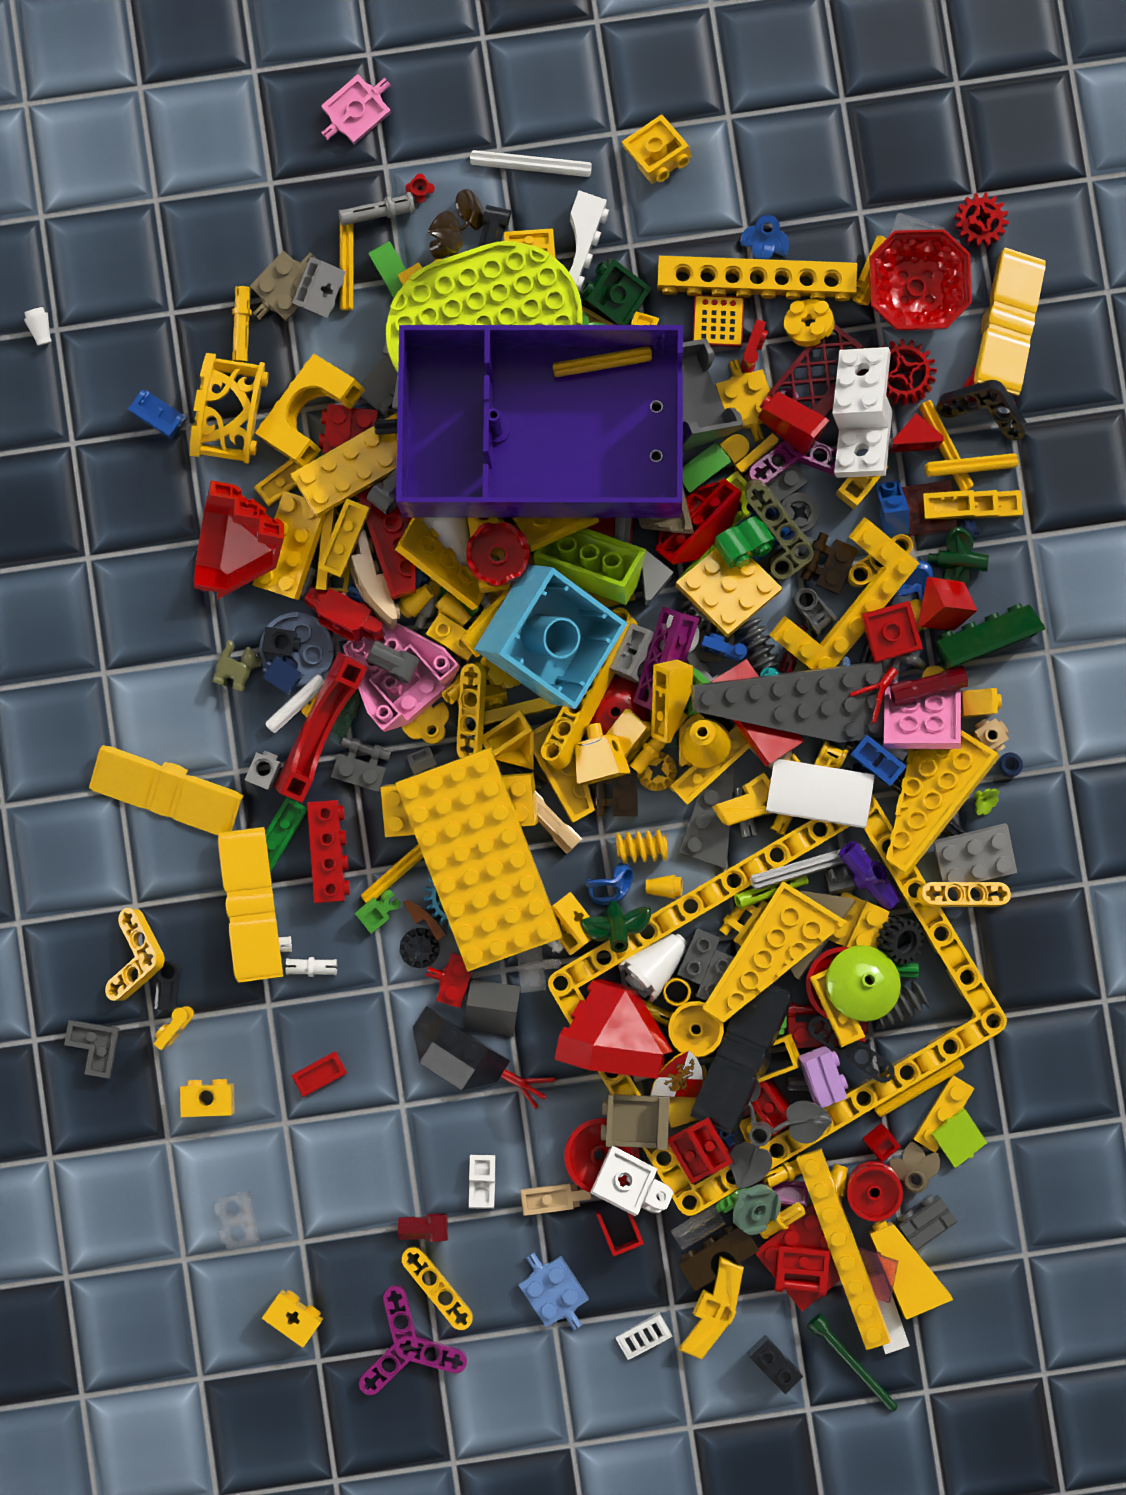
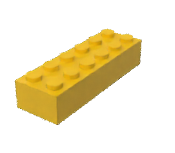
(519, 787)

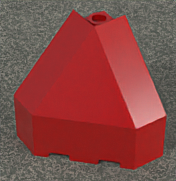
(235, 541)
(613, 1033)

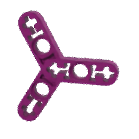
(790, 457)
(396, 1351)

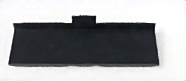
(741, 1059)

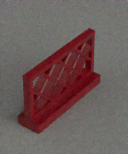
(826, 402)

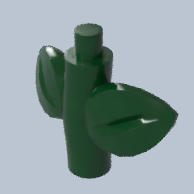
(959, 558)
(616, 925)

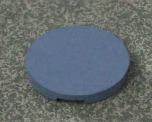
(315, 648)

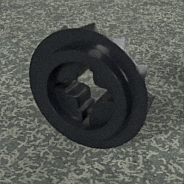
(408, 953)

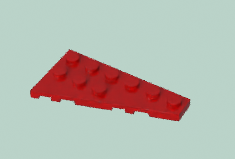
(386, 534)

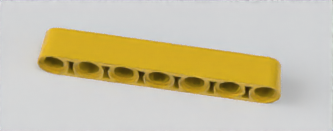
(577, 722)

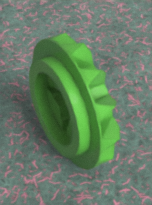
(729, 1202)

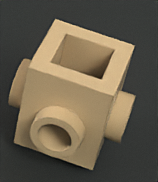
(998, 729)

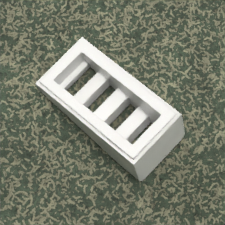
(656, 1318)

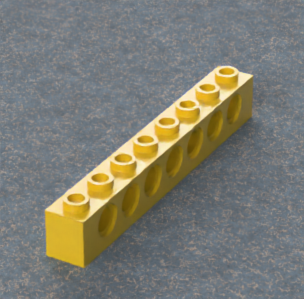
(817, 271)

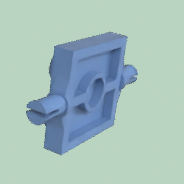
(553, 1291)

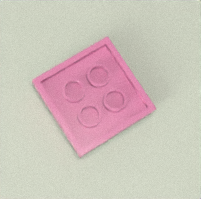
(925, 723)

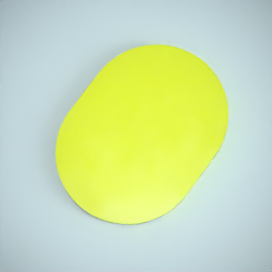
(486, 287)

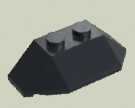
(455, 1052)

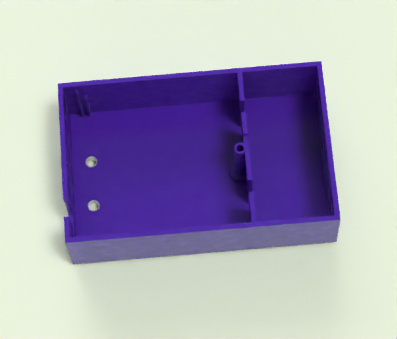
(505, 438)

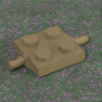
(279, 285)

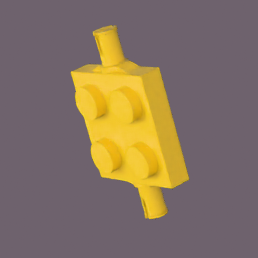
(745, 394)

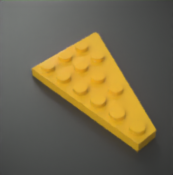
(931, 795)

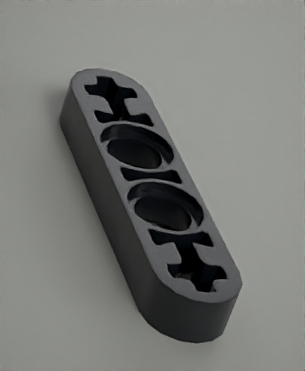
(849, 1052)

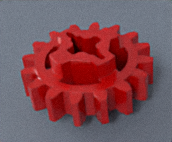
(982, 230)

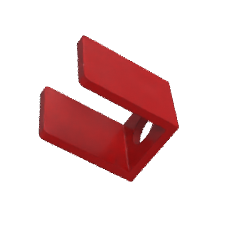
(626, 1246)

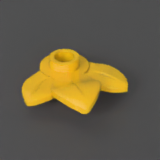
(430, 718)

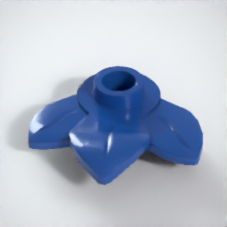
(763, 242)

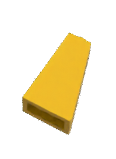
(914, 1283)

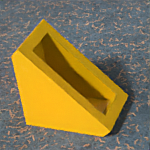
(512, 741)

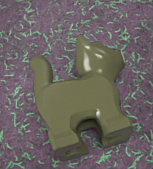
(235, 670)

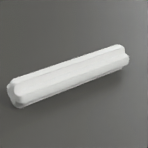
(295, 704)

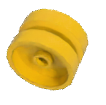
(680, 1030)

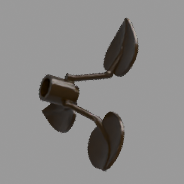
(447, 227)

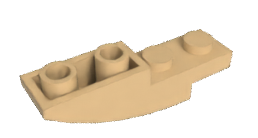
(371, 583)

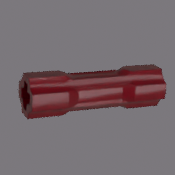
(910, 690)

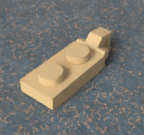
(552, 1198)

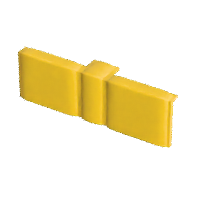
(1009, 320)
(165, 790)
(250, 905)

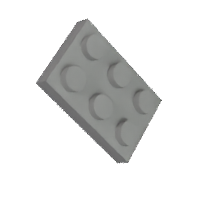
(975, 855)

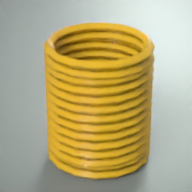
(673, 1003)

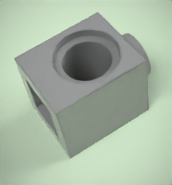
(263, 781)

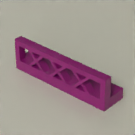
(677, 646)

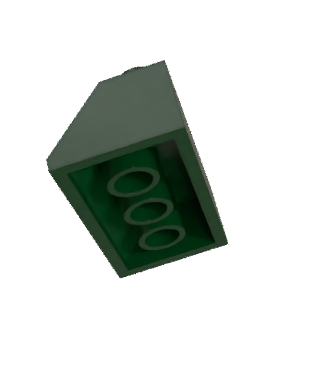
(989, 636)

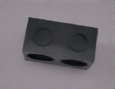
(775, 1364)

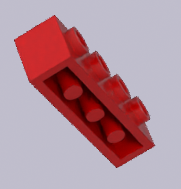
(327, 851)

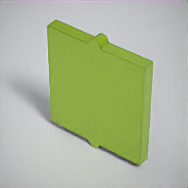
(959, 1138)

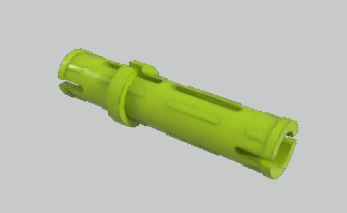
(745, 898)

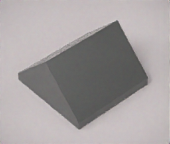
(492, 1007)

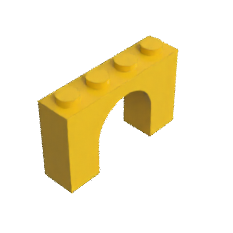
(314, 380)

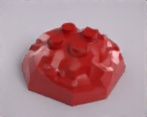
(920, 280)

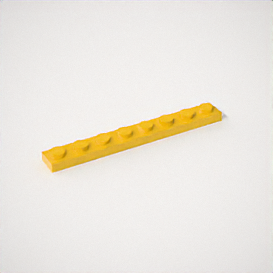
(843, 1249)

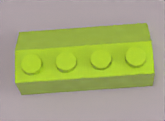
(595, 563)

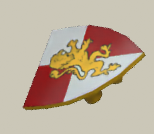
(679, 1077)

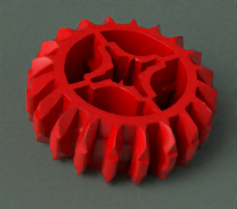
(906, 382)

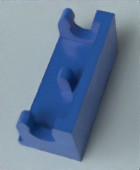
(157, 414)

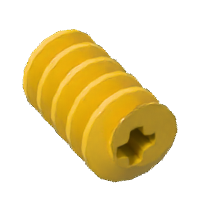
(641, 846)

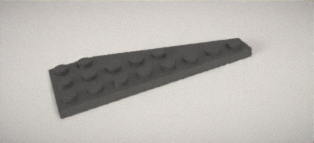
(800, 702)

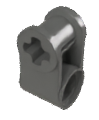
(814, 611)

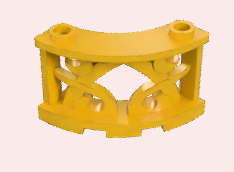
(203, 433)

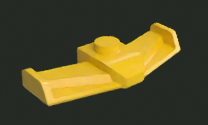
(748, 805)
(714, 1309)

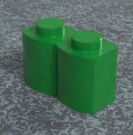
(744, 541)

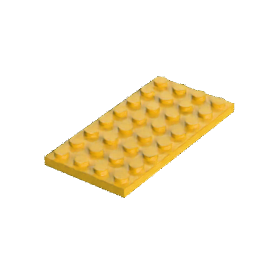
(479, 859)

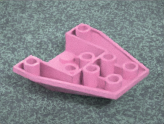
(396, 702)

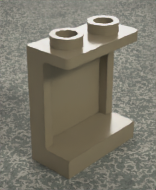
(636, 1121)

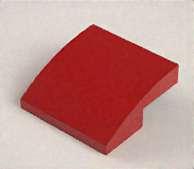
(700, 1150)

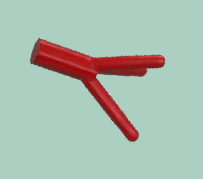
(881, 686)
(525, 1088)

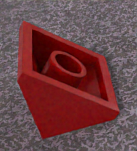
(916, 436)
(945, 604)

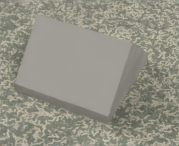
(654, 578)

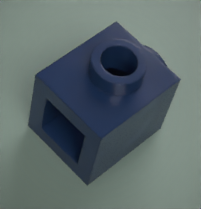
(282, 674)

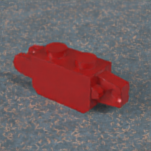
(344, 615)

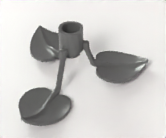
(751, 1163)

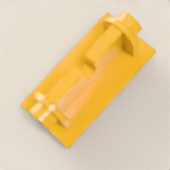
(494, 697)

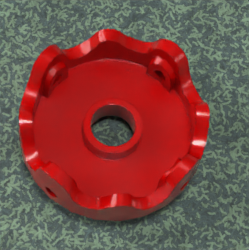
(497, 536)

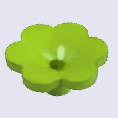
(986, 801)

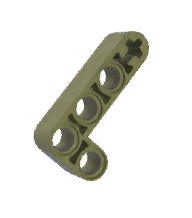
(775, 524)

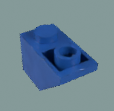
(892, 508)

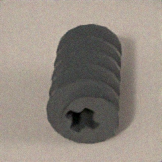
(757, 644)
(906, 1002)

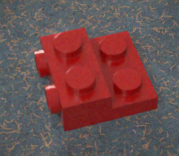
(344, 424)

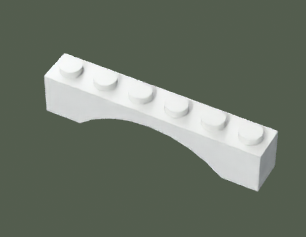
(585, 220)

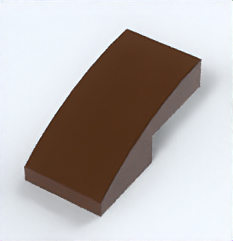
(419, 914)

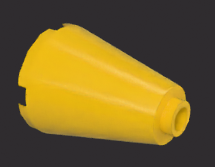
(705, 743)

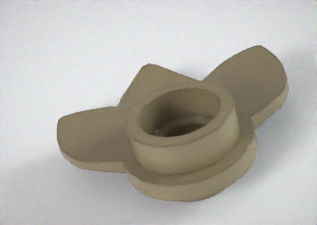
(916, 1163)

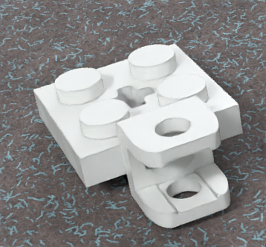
(641, 1188)

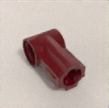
(429, 1227)

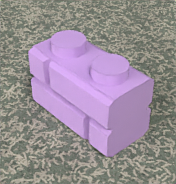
(823, 1076)

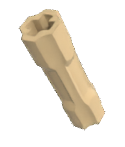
(561, 833)

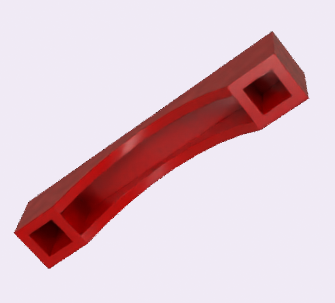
(304, 756)

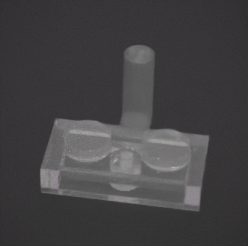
(532, 969)

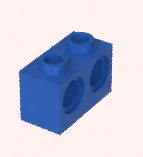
(877, 760)

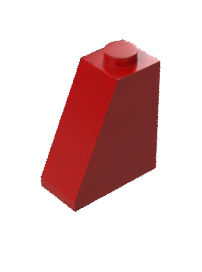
(792, 421)

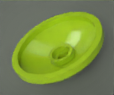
(848, 987)

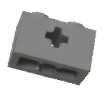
(319, 287)

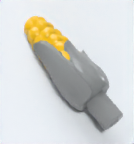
(429, 609)

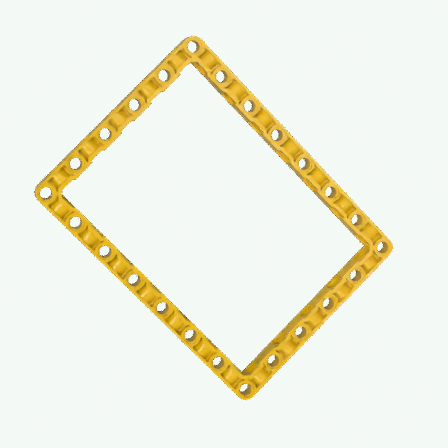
(842, 1112)

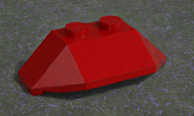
(711, 513)

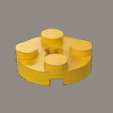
(805, 310)

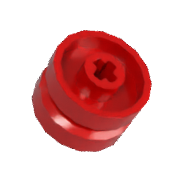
(888, 1197)

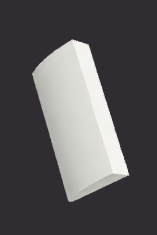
(820, 793)

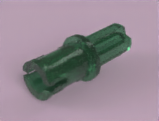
(347, 714)

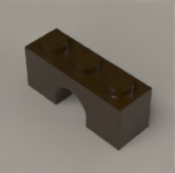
(697, 1264)

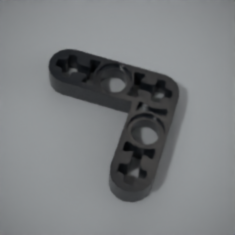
(990, 401)

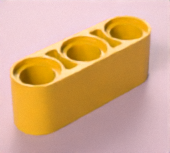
(868, 566)

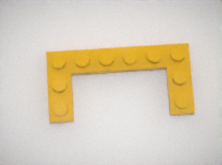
(895, 571)

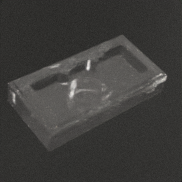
(698, 1227)

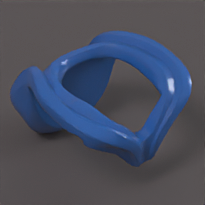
(916, 581)
(622, 882)

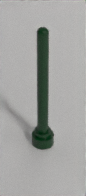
(819, 1326)

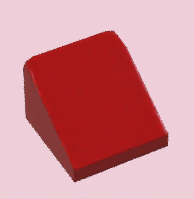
(881, 1142)

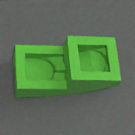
(388, 266)
(704, 466)

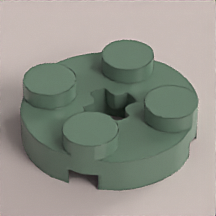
(748, 1201)

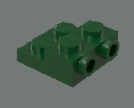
(615, 292)

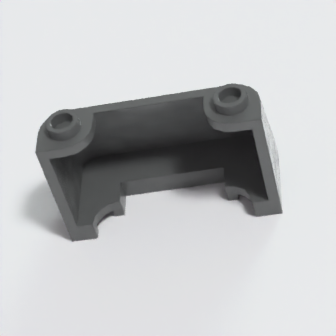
(702, 408)

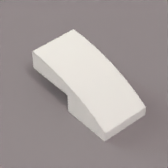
(482, 1181)

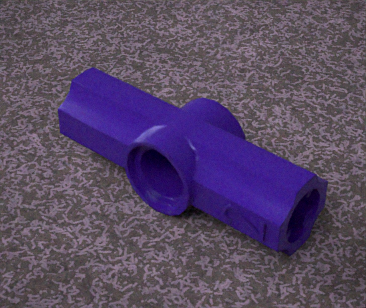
(870, 875)

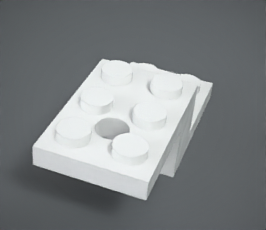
(862, 412)

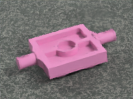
(356, 109)

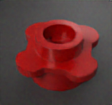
(427, 188)

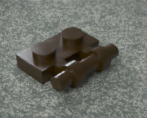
(836, 566)
(624, 795)

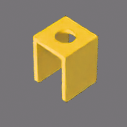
(794, 1054)

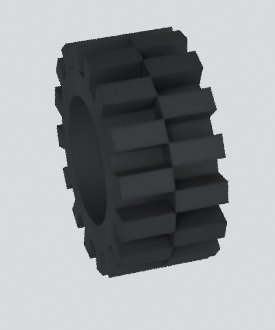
(911, 941)

